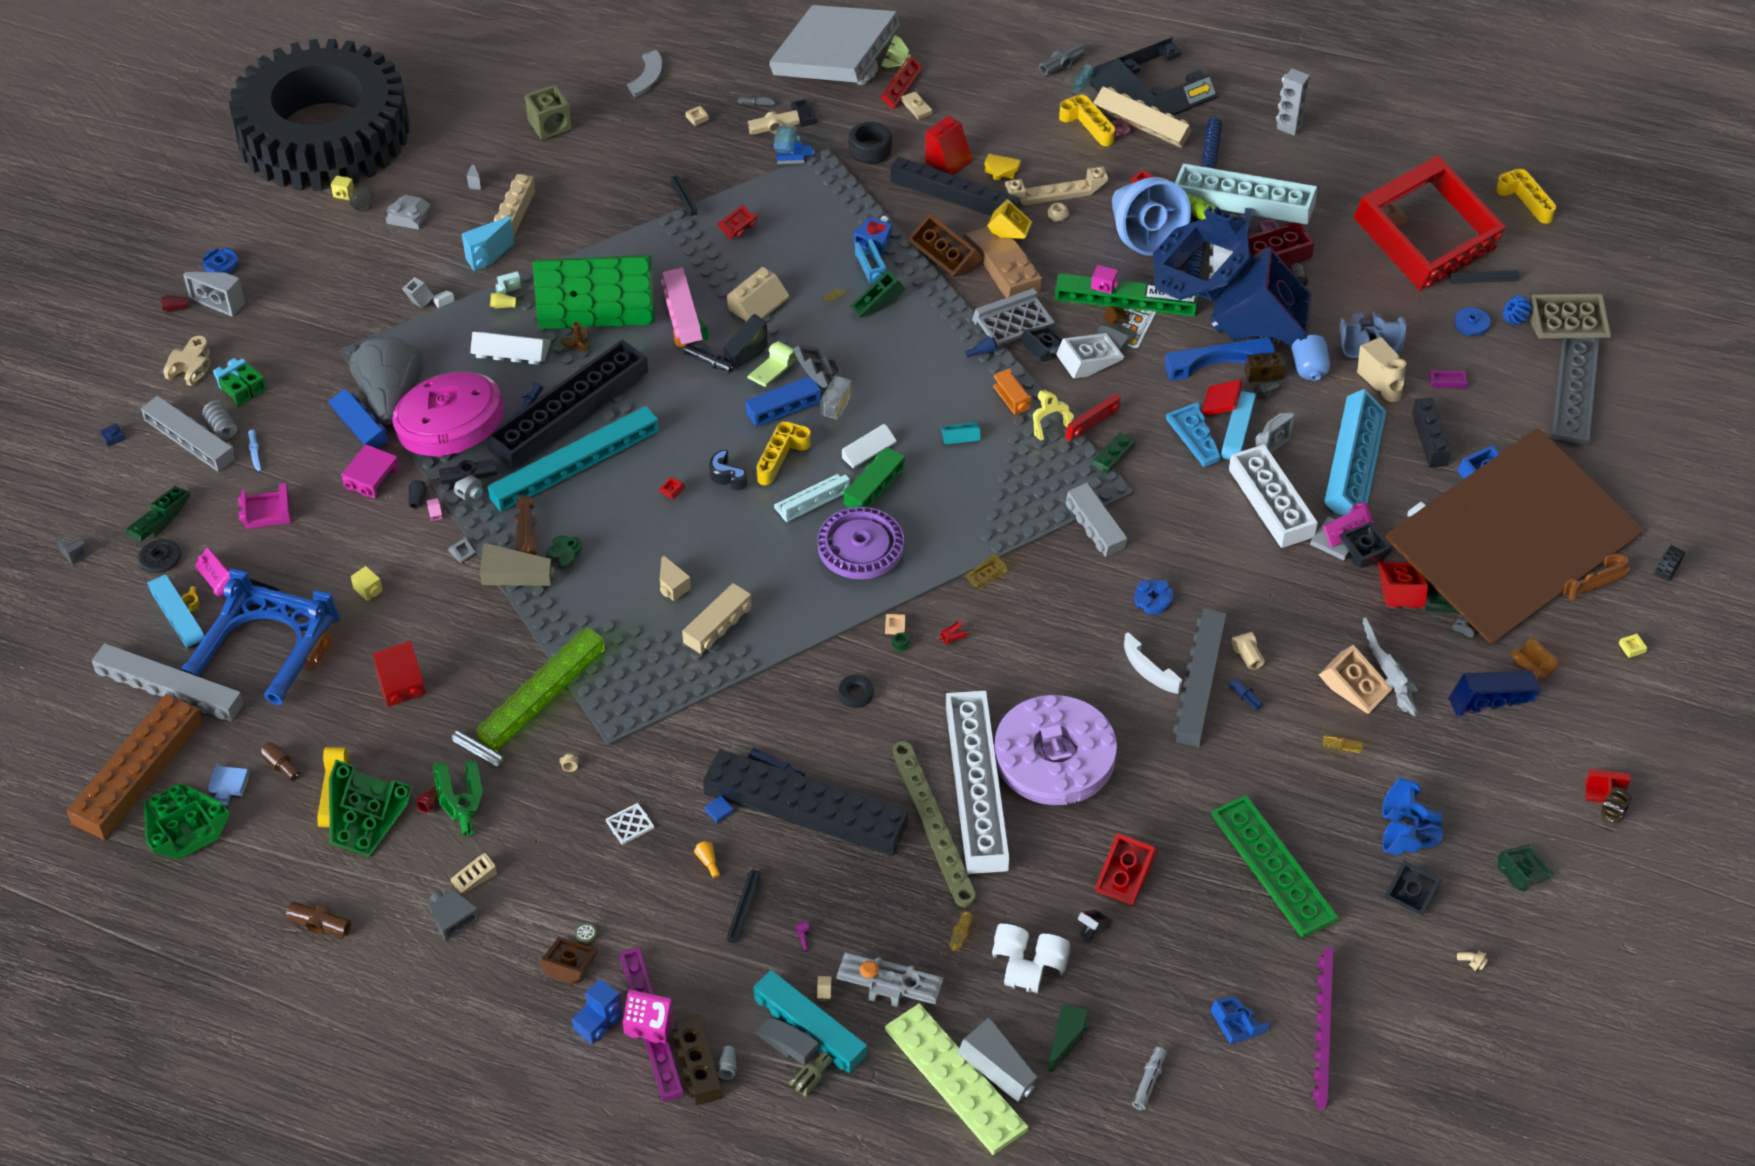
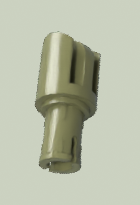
(812, 1073)

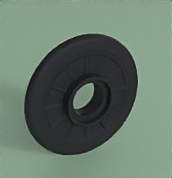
(150, 550)

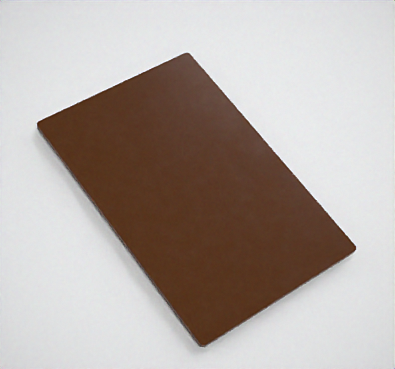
(1513, 535)

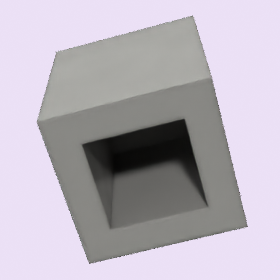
(418, 292)

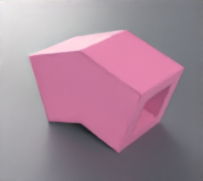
(434, 509)

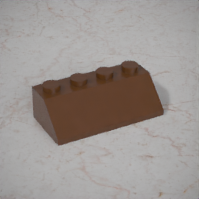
(944, 247)

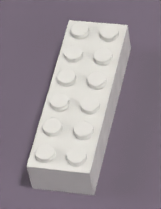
(1273, 496)

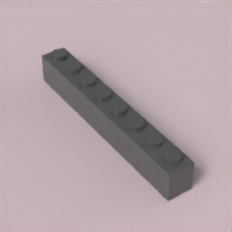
(1200, 679)

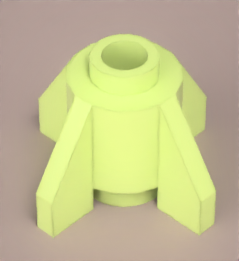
(896, 53)

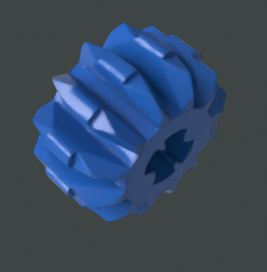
(1517, 310)

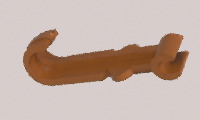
(1619, 570)

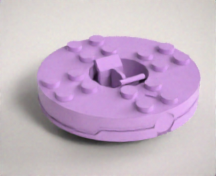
(1055, 749)

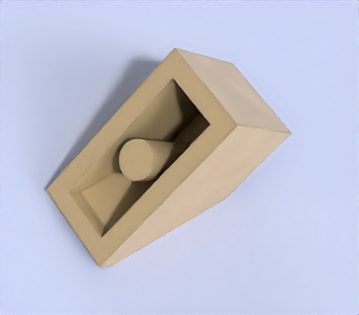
(673, 580)

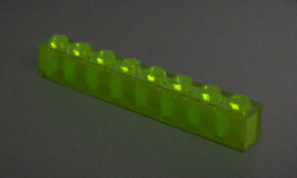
(540, 689)

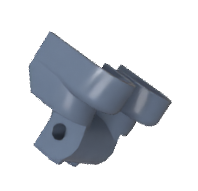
(1360, 330)

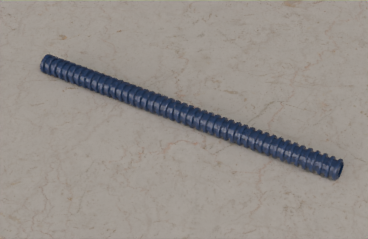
(1209, 160)

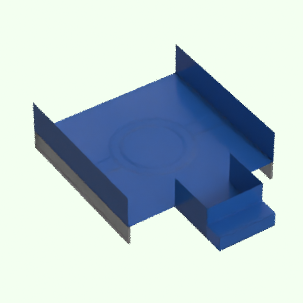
(797, 156)

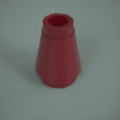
(173, 303)
(428, 801)

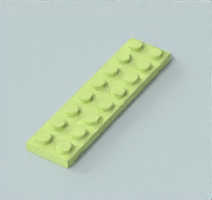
(956, 1079)

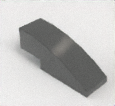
(788, 1040)

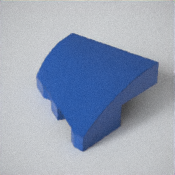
(1236, 1020)

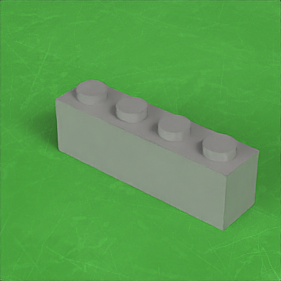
(1096, 520)

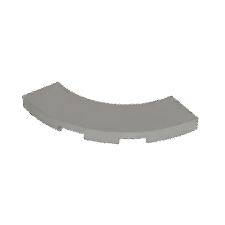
(649, 76)

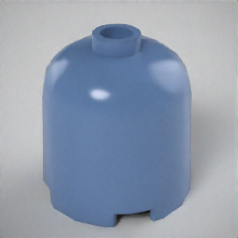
(1311, 357)

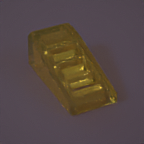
(987, 564)

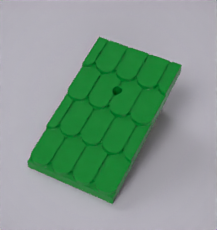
(594, 291)

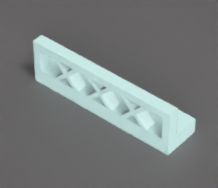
(812, 497)

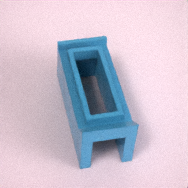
(862, 255)

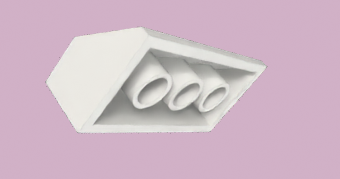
(510, 347)

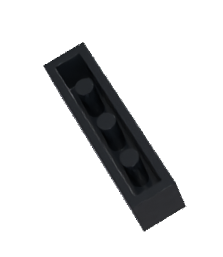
(1431, 432)

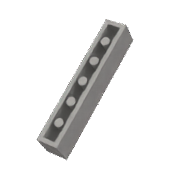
(188, 433)

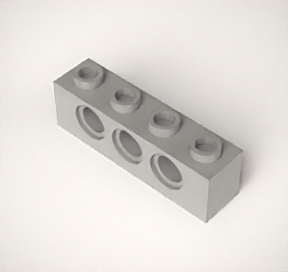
(1292, 101)

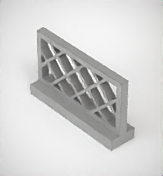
(1007, 307)

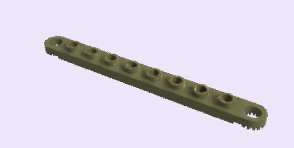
(933, 824)

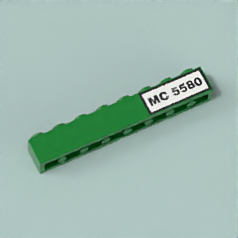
(1127, 296)

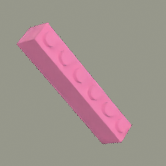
(681, 306)

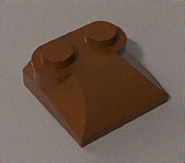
(567, 960)

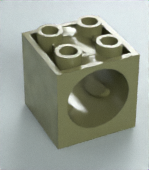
(548, 112)

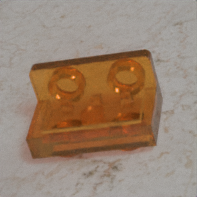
(315, 655)
(1535, 658)

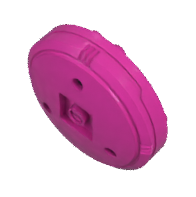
(448, 413)

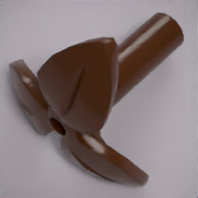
(580, 336)

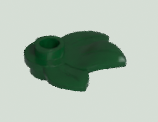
(564, 550)

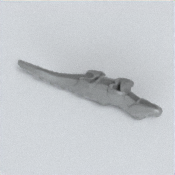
(1394, 671)

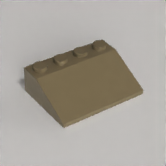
(1569, 316)

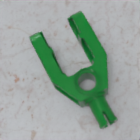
(451, 802)

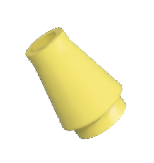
(501, 300)

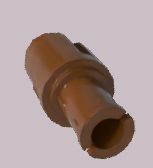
(279, 760)

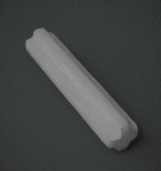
(477, 748)

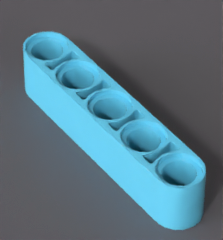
(1238, 425)
(176, 611)

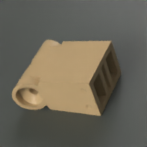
(1382, 369)

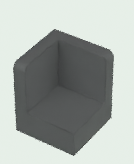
(74, 551)

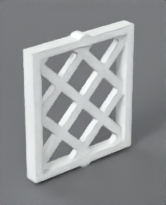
(625, 813)

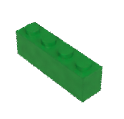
(874, 479)

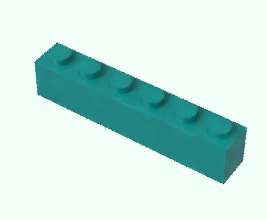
(801, 1013)

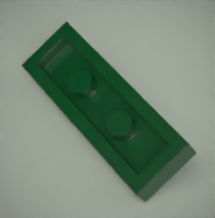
(1113, 452)

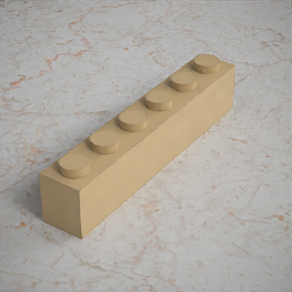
(1143, 117)

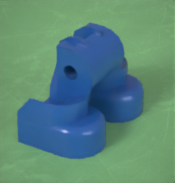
(1426, 822)

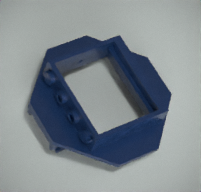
(1218, 229)

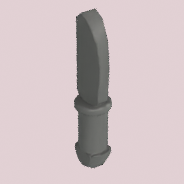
(758, 101)

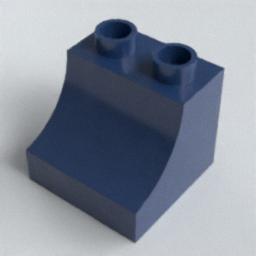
(1264, 302)

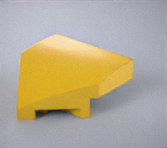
(1001, 166)

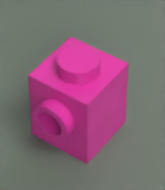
(1105, 279)

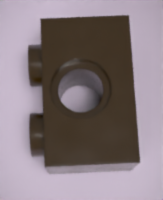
(1265, 367)

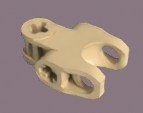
(191, 359)

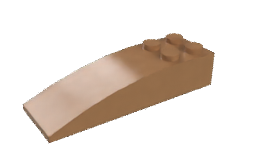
(1005, 262)

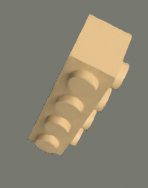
(517, 200)
(717, 618)

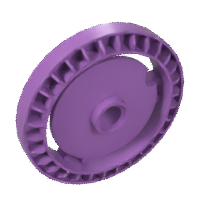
(860, 543)

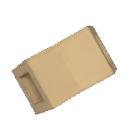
(824, 988)

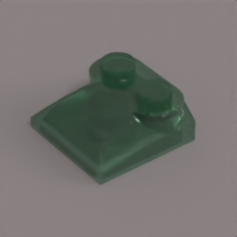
(1523, 867)

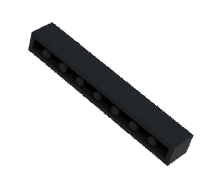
(948, 187)

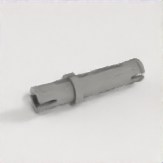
(1152, 1071)

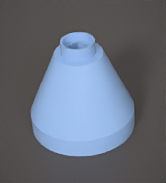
(1149, 212)

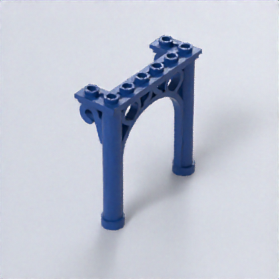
(240, 596)

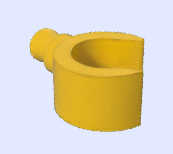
(191, 596)

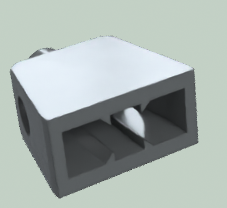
(451, 913)

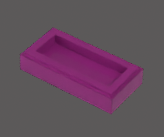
(1448, 379)

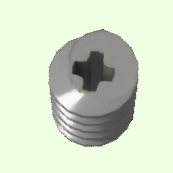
(219, 420)

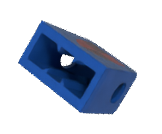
(877, 230)

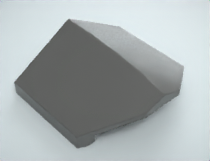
(1118, 334)

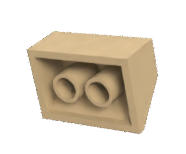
(757, 295)

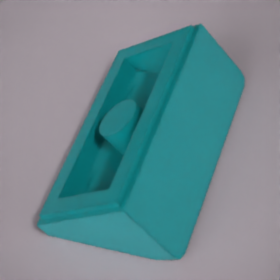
(960, 433)

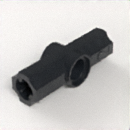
(467, 468)

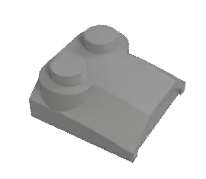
(408, 212)
(1276, 432)

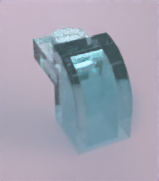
(785, 139)

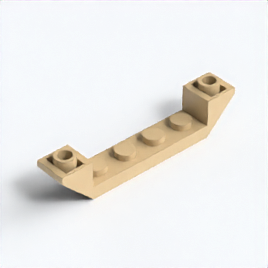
(1095, 179)

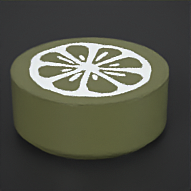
(585, 934)

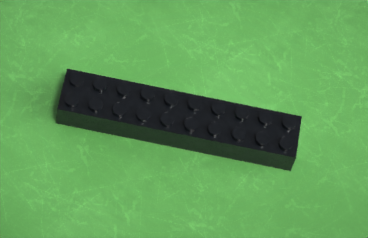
(567, 404)
(806, 802)

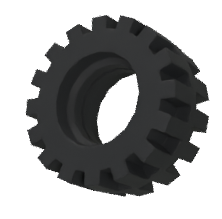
(1669, 563)

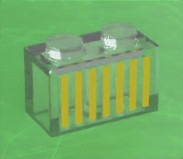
(836, 397)

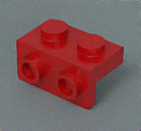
(737, 222)

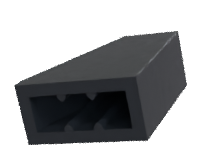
(747, 342)

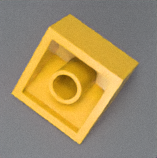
(1009, 222)

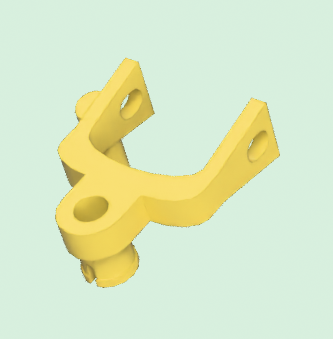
(1050, 404)

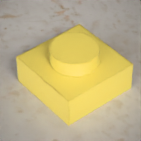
(1633, 645)

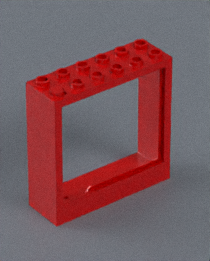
(1397, 245)

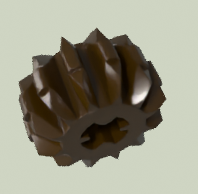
(1616, 805)

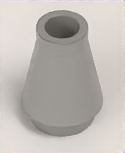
(727, 1066)

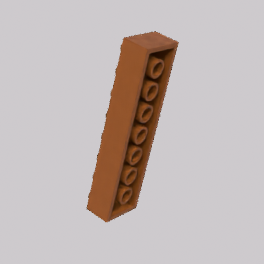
(134, 766)

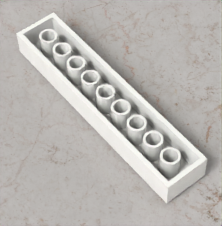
(977, 783)

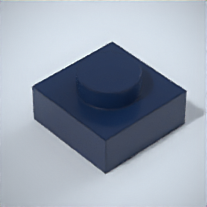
(112, 435)

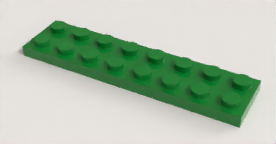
(1274, 866)

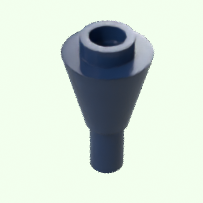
(985, 346)

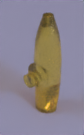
(834, 294)

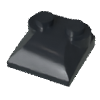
(1042, 342)
(1366, 545)
(1413, 888)

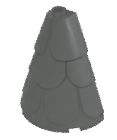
(385, 373)

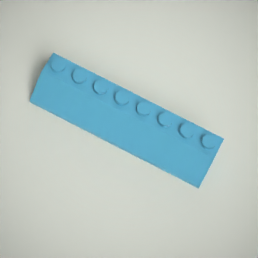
(1355, 453)

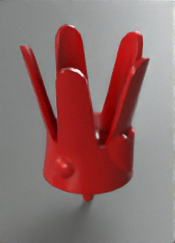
(952, 633)

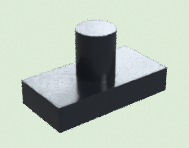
(1093, 921)

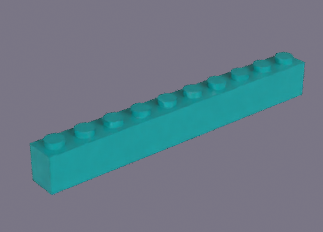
(573, 458)

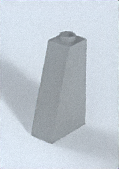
(998, 1060)

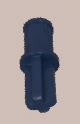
(1246, 693)

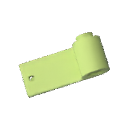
(780, 360)

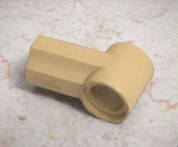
(1247, 647)

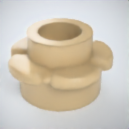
(569, 762)

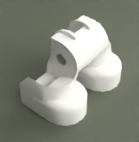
(1012, 942)

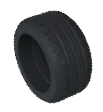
(870, 153)

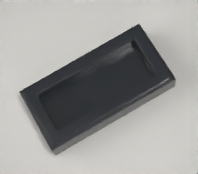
(805, 112)

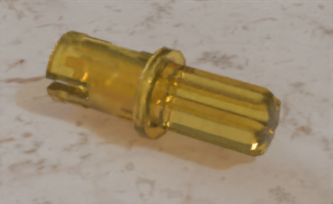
(1342, 744)
(961, 930)

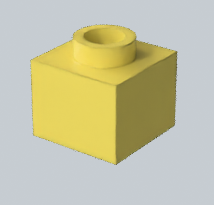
(342, 187)

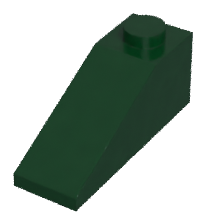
(879, 294)
(1069, 1033)

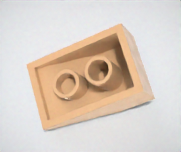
(1355, 679)

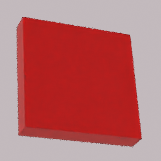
(1222, 397)

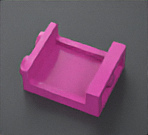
(369, 470)
(265, 508)

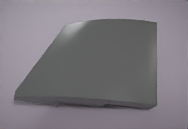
(818, 368)

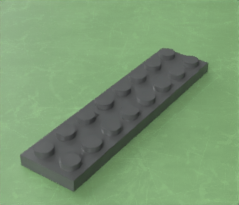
(1575, 390)

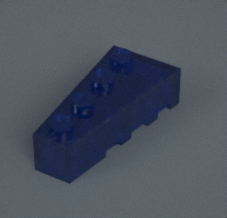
(1493, 690)

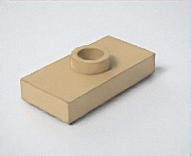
(916, 105)

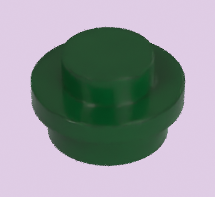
(901, 641)

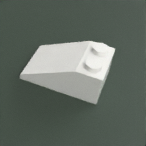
(1088, 354)

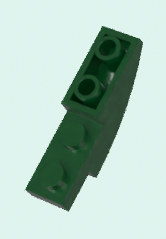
(160, 516)

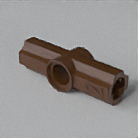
(318, 919)

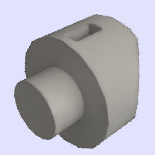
(470, 487)

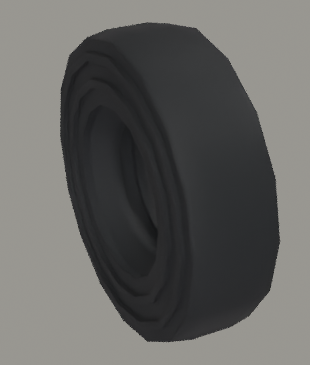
(855, 701)

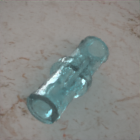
(1082, 78)

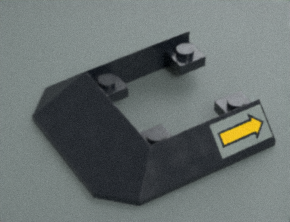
(1120, 76)

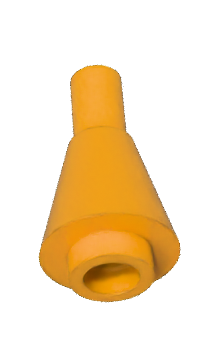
(706, 854)

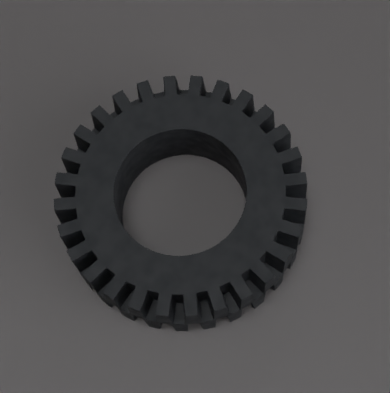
(322, 150)

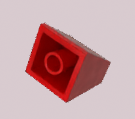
(947, 146)

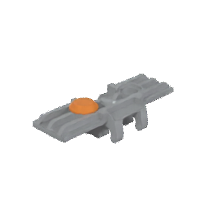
(887, 983)

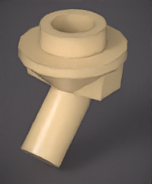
(1477, 960)

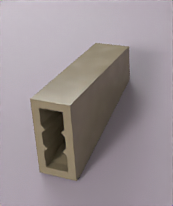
(514, 567)

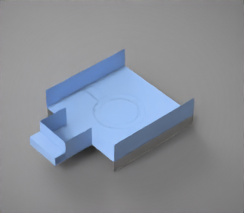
(228, 782)

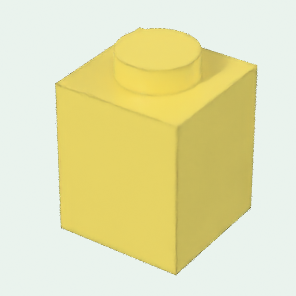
(366, 583)

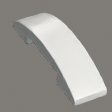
(1166, 680)

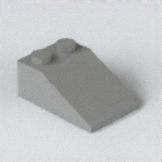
(215, 290)

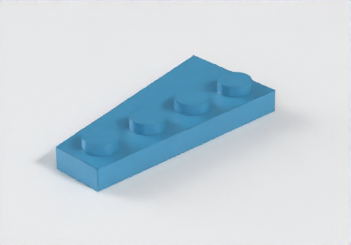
(1191, 428)

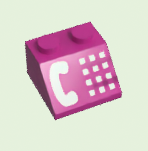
(648, 1016)

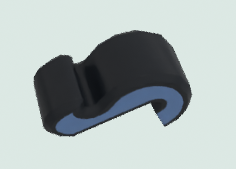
(726, 474)

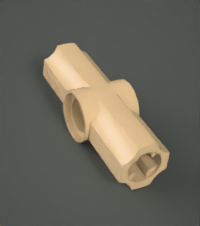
(772, 121)

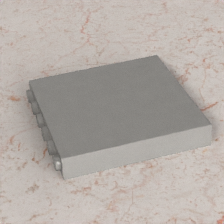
(834, 43)

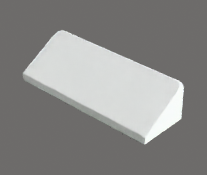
(868, 446)

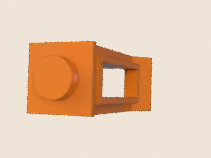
(1012, 392)

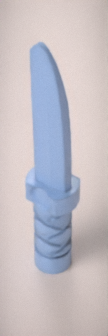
(253, 448)

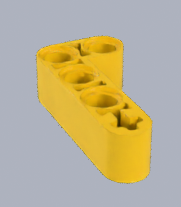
(1090, 116)
(1530, 193)
(784, 437)
(329, 756)

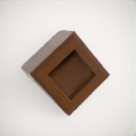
(1116, 315)

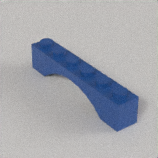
(1184, 363)

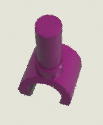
(802, 928)

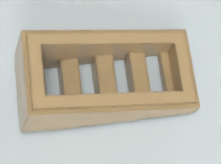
(477, 864)

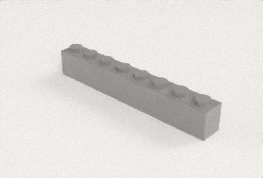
(163, 680)

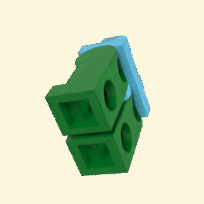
(240, 381)

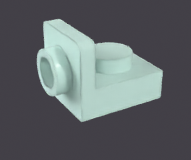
(508, 282)

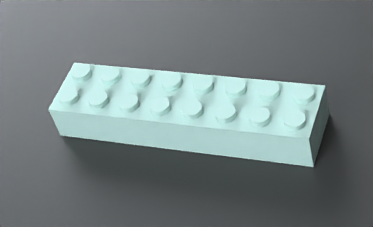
(1239, 191)

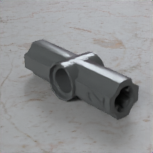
(1061, 59)

